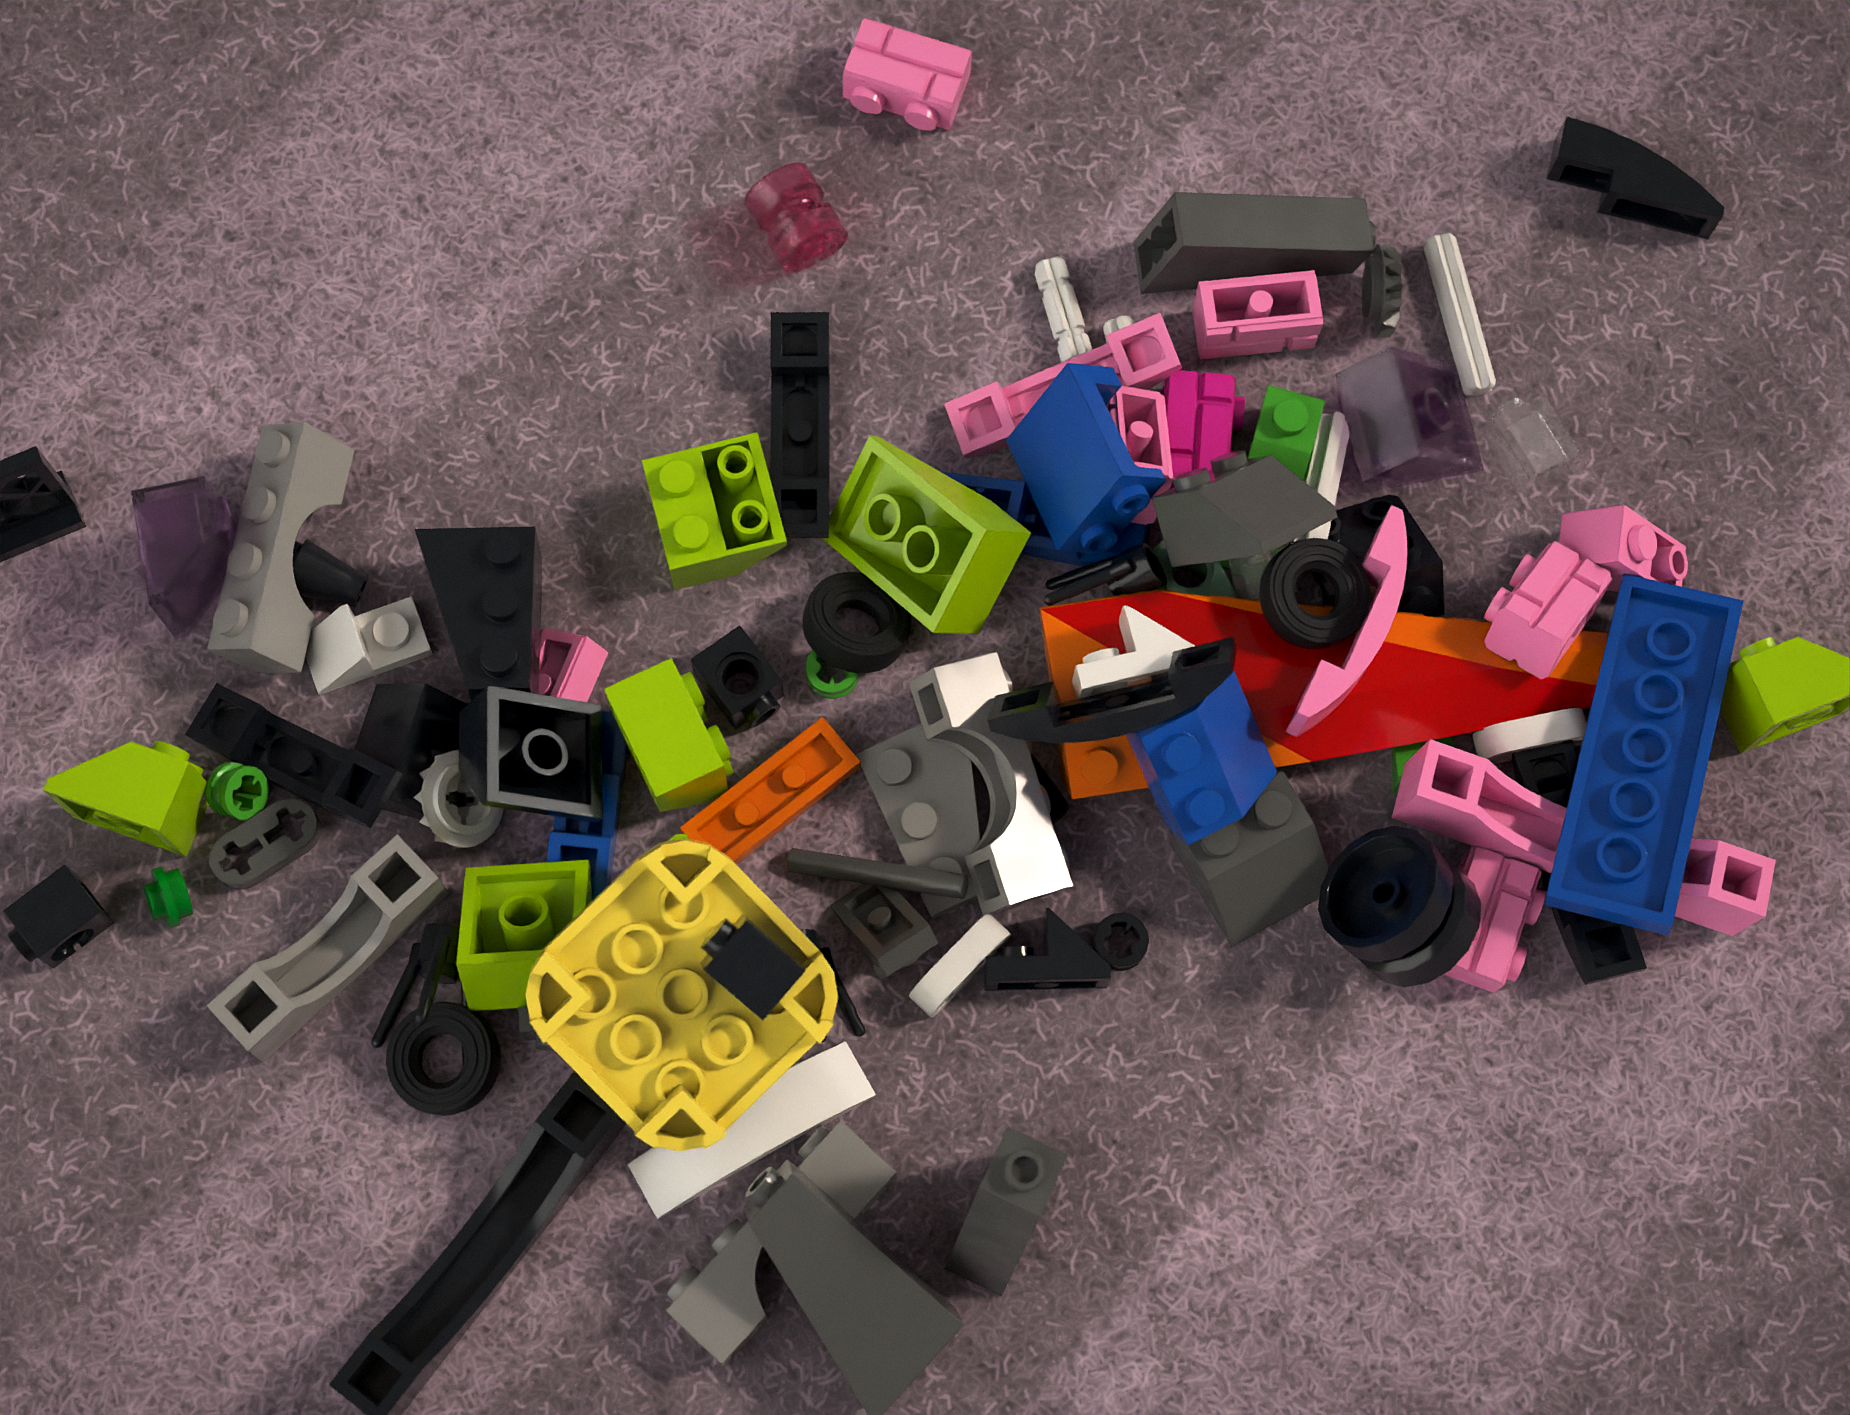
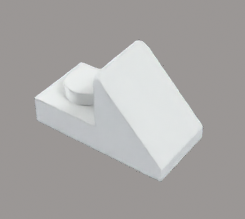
(365, 645)
(1147, 657)

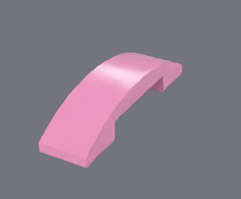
(987, 417)
(1386, 570)

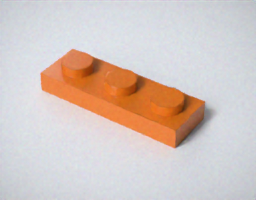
(775, 793)

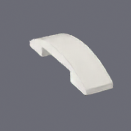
(794, 1105)

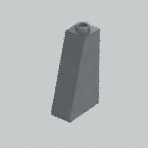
(1248, 236)
(1005, 1210)
(855, 1291)

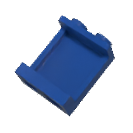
(1080, 463)

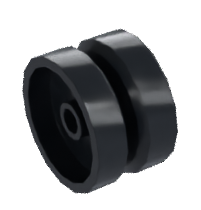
(1399, 906)

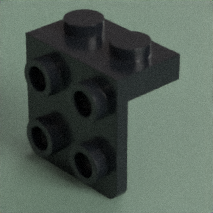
(1424, 573)

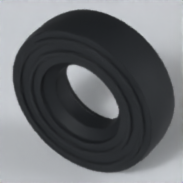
(1344, 573)
(846, 650)
(474, 1080)

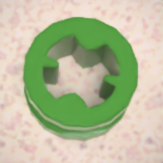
(826, 690)
(229, 778)

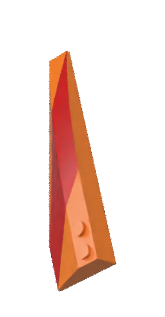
(1421, 685)

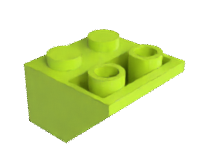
(714, 509)
(667, 736)

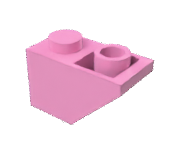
(1624, 545)

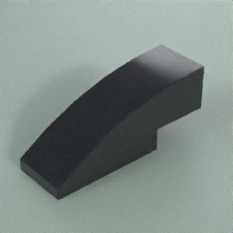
(1632, 180)

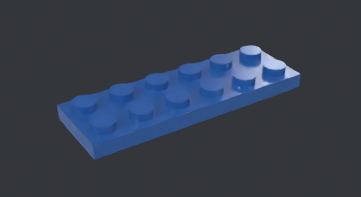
(1644, 755)

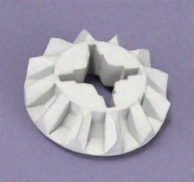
(452, 824)

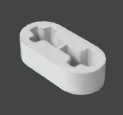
(1503, 739)
(959, 965)

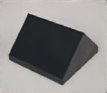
(406, 731)

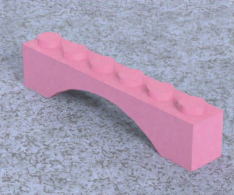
(1483, 807)

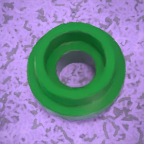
(168, 896)

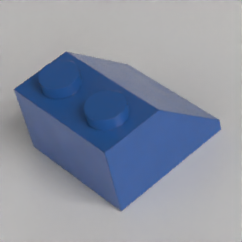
(1205, 763)

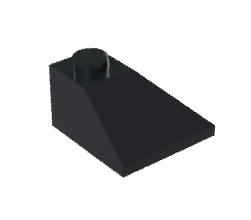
(533, 753)

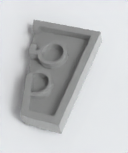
(928, 805)

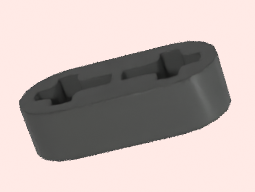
(258, 831)

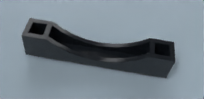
(448, 1298)

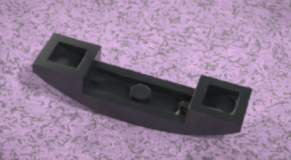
(801, 421)
(1041, 717)
(294, 757)
(1595, 945)

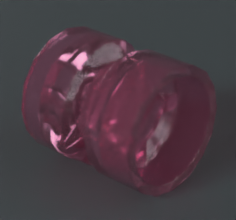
(793, 212)

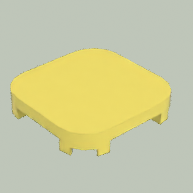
(645, 1021)

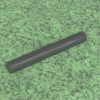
(878, 873)

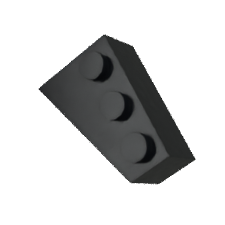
(489, 602)

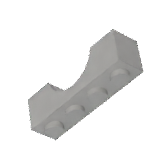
(260, 610)
(1019, 849)
(290, 988)
(723, 1300)

